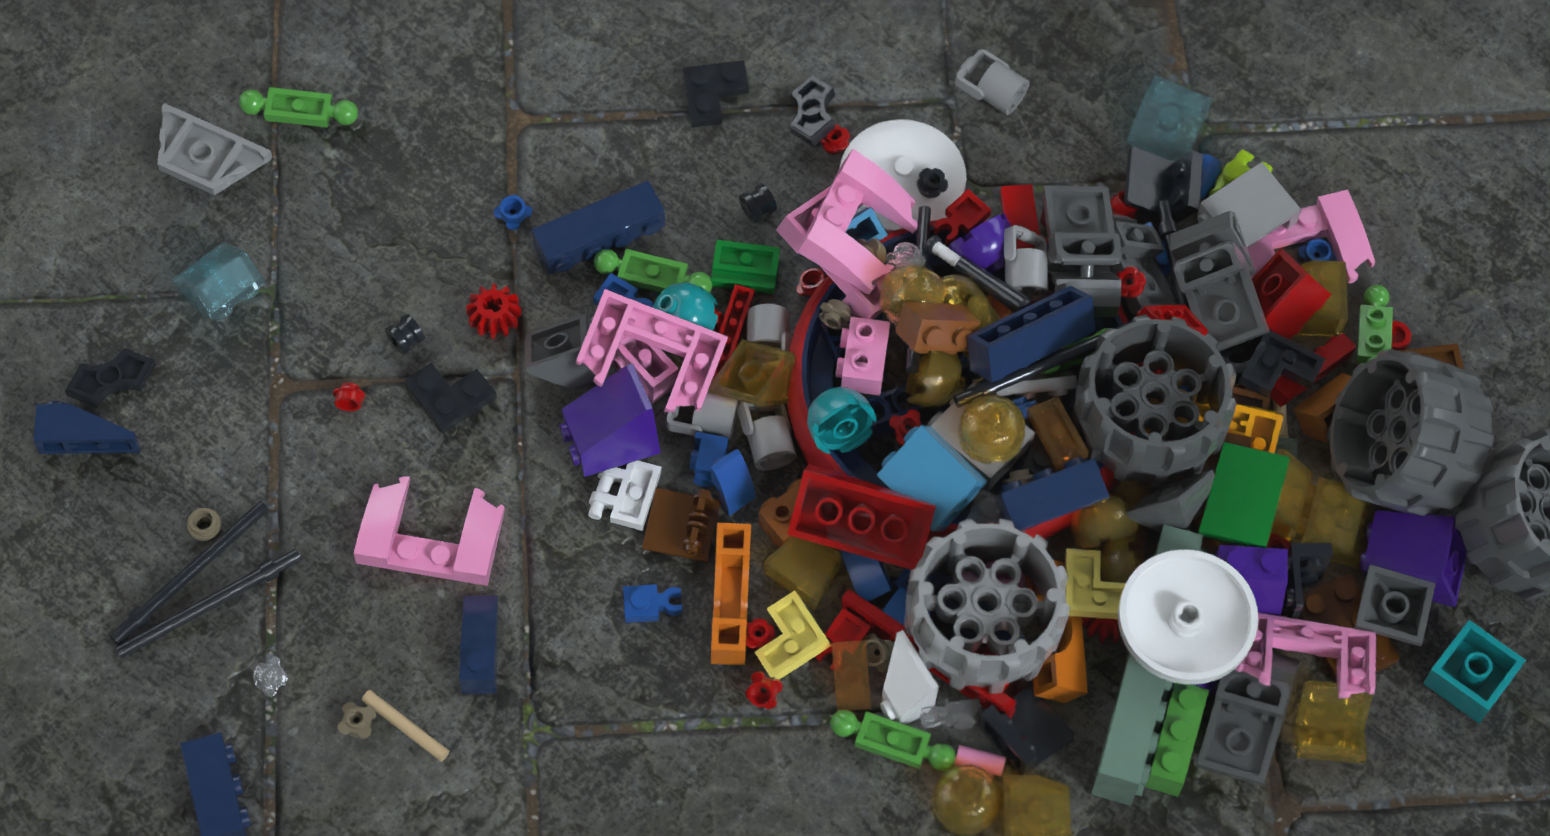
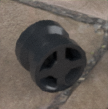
(758, 203)
(405, 334)

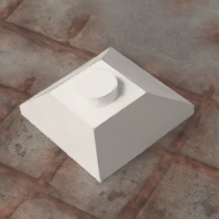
(907, 684)

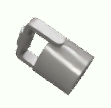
(998, 85)
(1026, 267)
(769, 326)
(716, 417)
(768, 436)

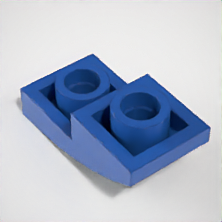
(733, 481)
(867, 576)

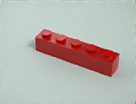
(735, 321)
(1335, 352)

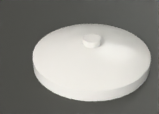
(903, 152)
(1187, 616)

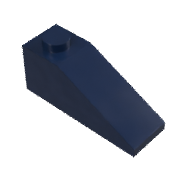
(71, 430)
(479, 645)

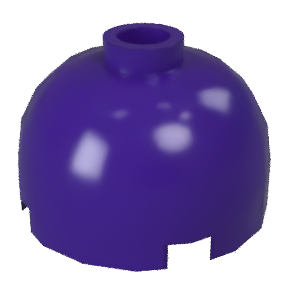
(984, 243)

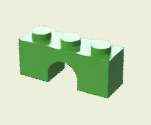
(1177, 738)

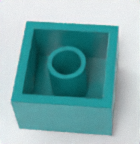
(1474, 671)

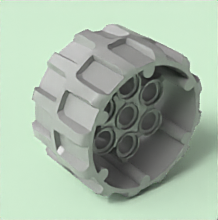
(1014, 554)

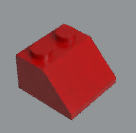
(1288, 294)

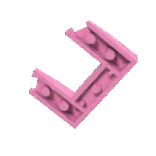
(1331, 218)
(794, 229)
(826, 238)
(696, 344)
(465, 562)
(1351, 647)

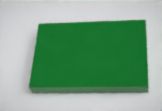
(1244, 496)

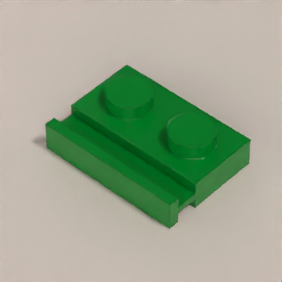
(745, 265)

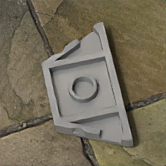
(205, 153)

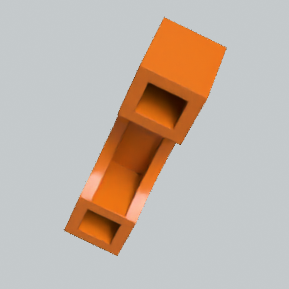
(730, 594)
(1064, 671)

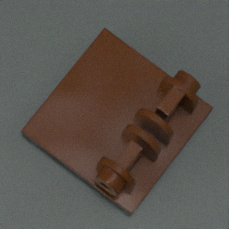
(682, 524)

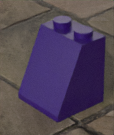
(610, 424)
(1418, 547)
(1263, 571)

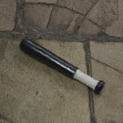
(985, 280)

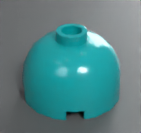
(688, 303)
(840, 420)

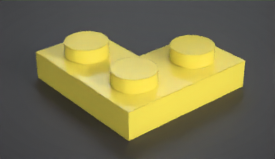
(1085, 591)
(800, 638)

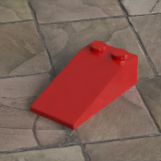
(860, 517)

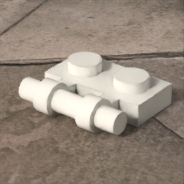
(634, 496)

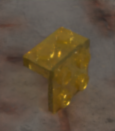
(1331, 725)

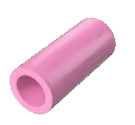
(991, 762)

